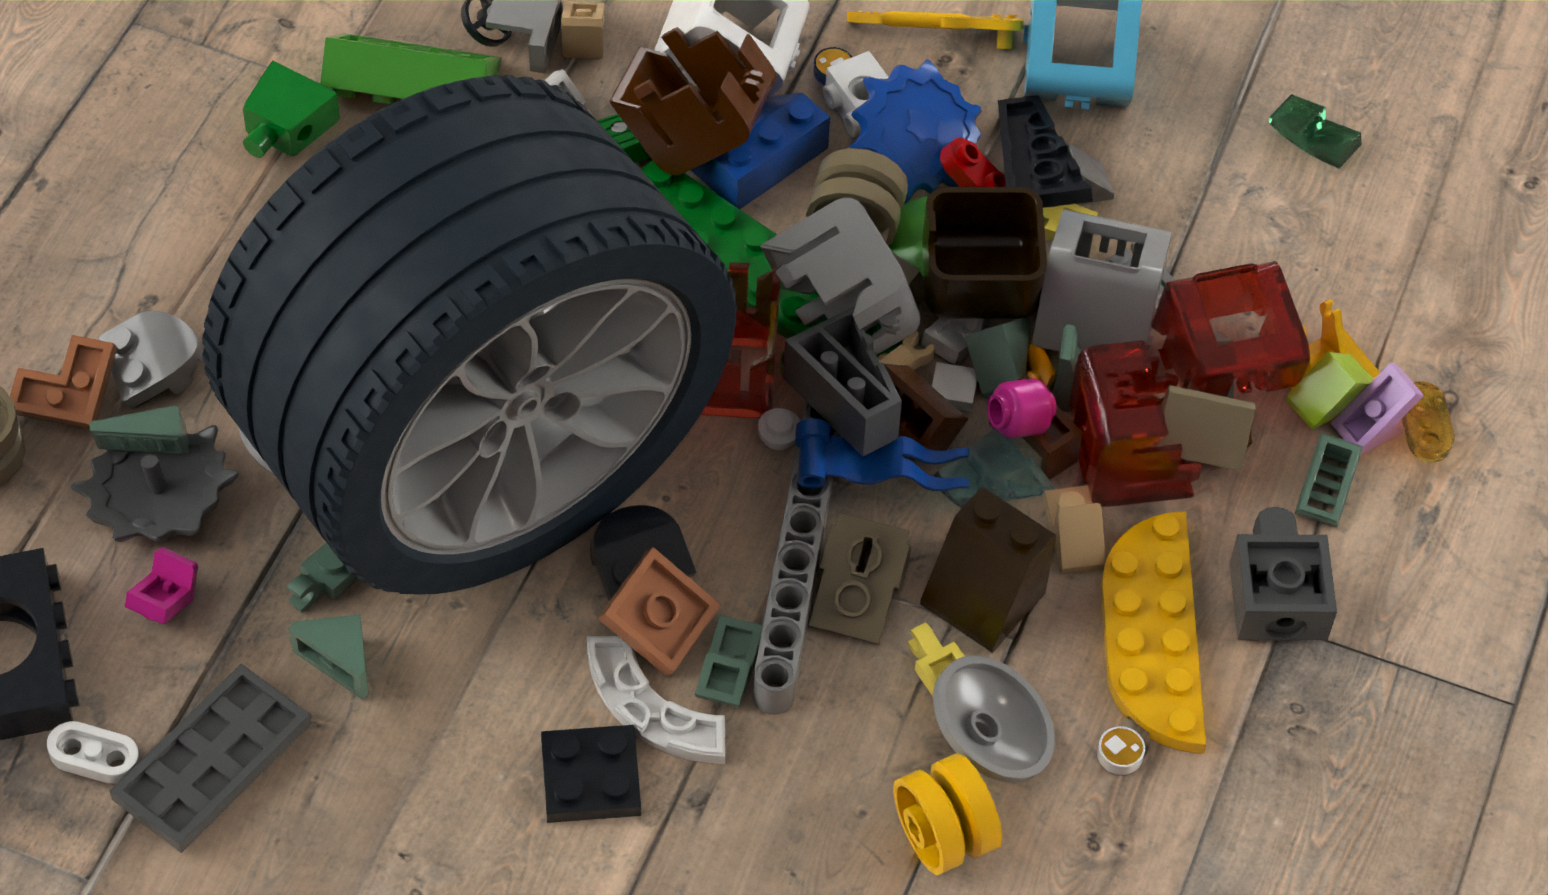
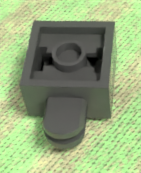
(1282, 581)

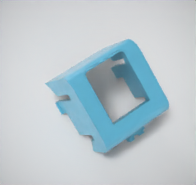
(1081, 82)

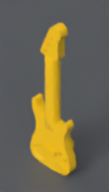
(1003, 24)

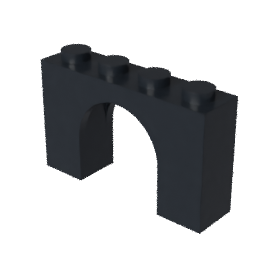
(36, 692)

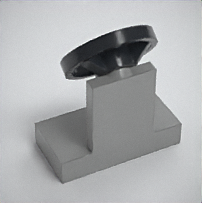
(531, 17)

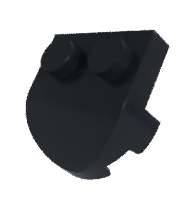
(626, 536)

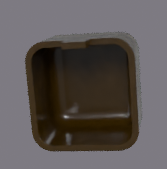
(983, 252)

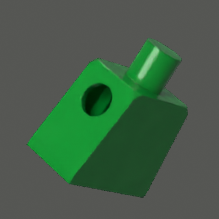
(287, 112)

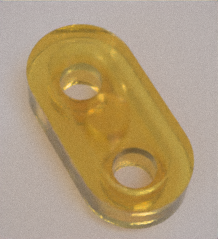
(1429, 425)

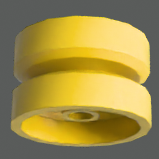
(947, 813)

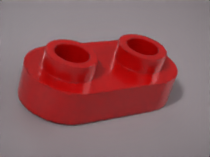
(969, 166)

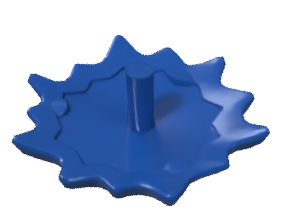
(912, 120)

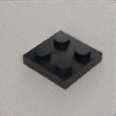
(590, 773)

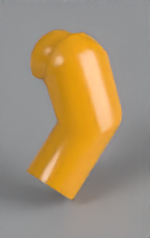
(1040, 366)

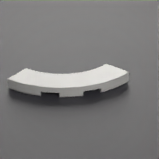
(655, 720)

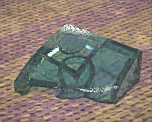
(998, 468)

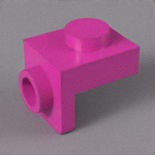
(165, 589)

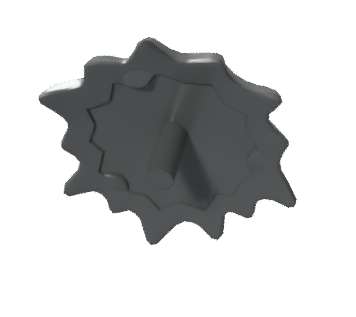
(157, 491)

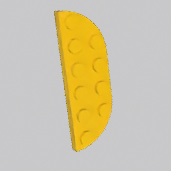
(1154, 632)

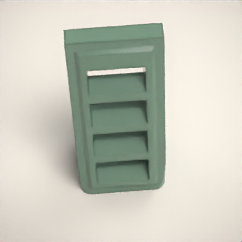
(1067, 359)
(146, 431)
(1337, 450)

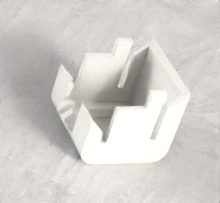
(705, 17)

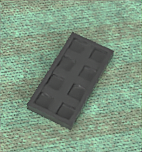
(210, 757)

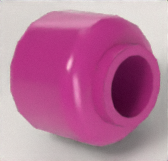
(1021, 408)

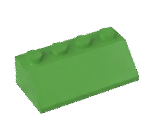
(396, 68)

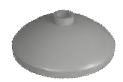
(993, 718)

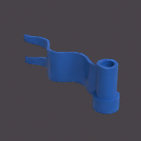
(834, 457)

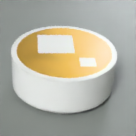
(1121, 750)

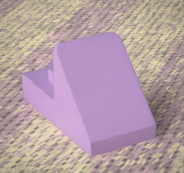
(1378, 409)

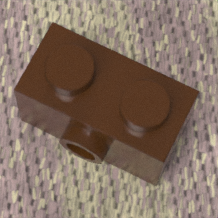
(924, 411)

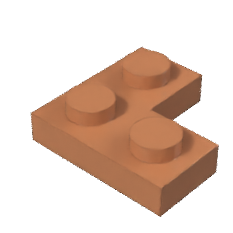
(73, 395)

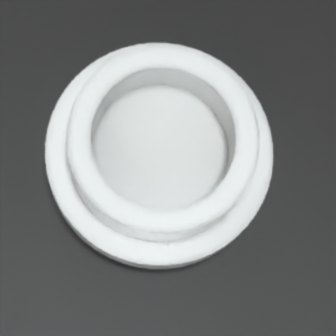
(778, 428)

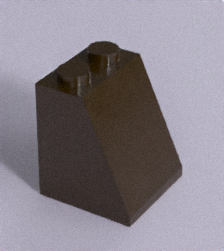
(989, 569)

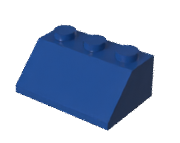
(783, 139)

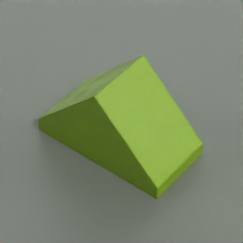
(1328, 388)

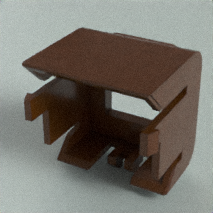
(686, 125)

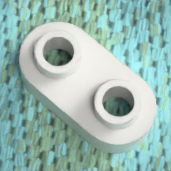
(96, 753)

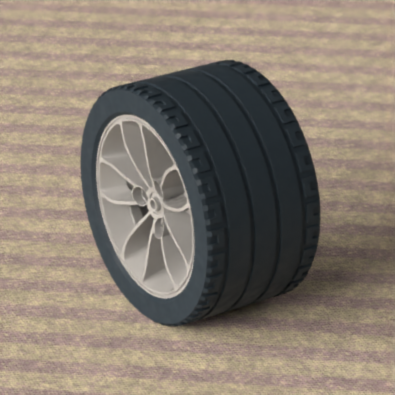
(466, 333)

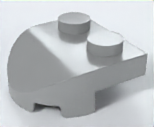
(153, 355)

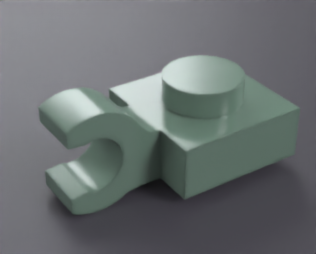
(319, 575)

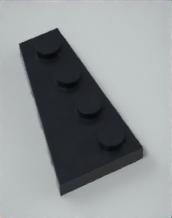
(1037, 155)

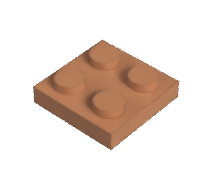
(659, 611)

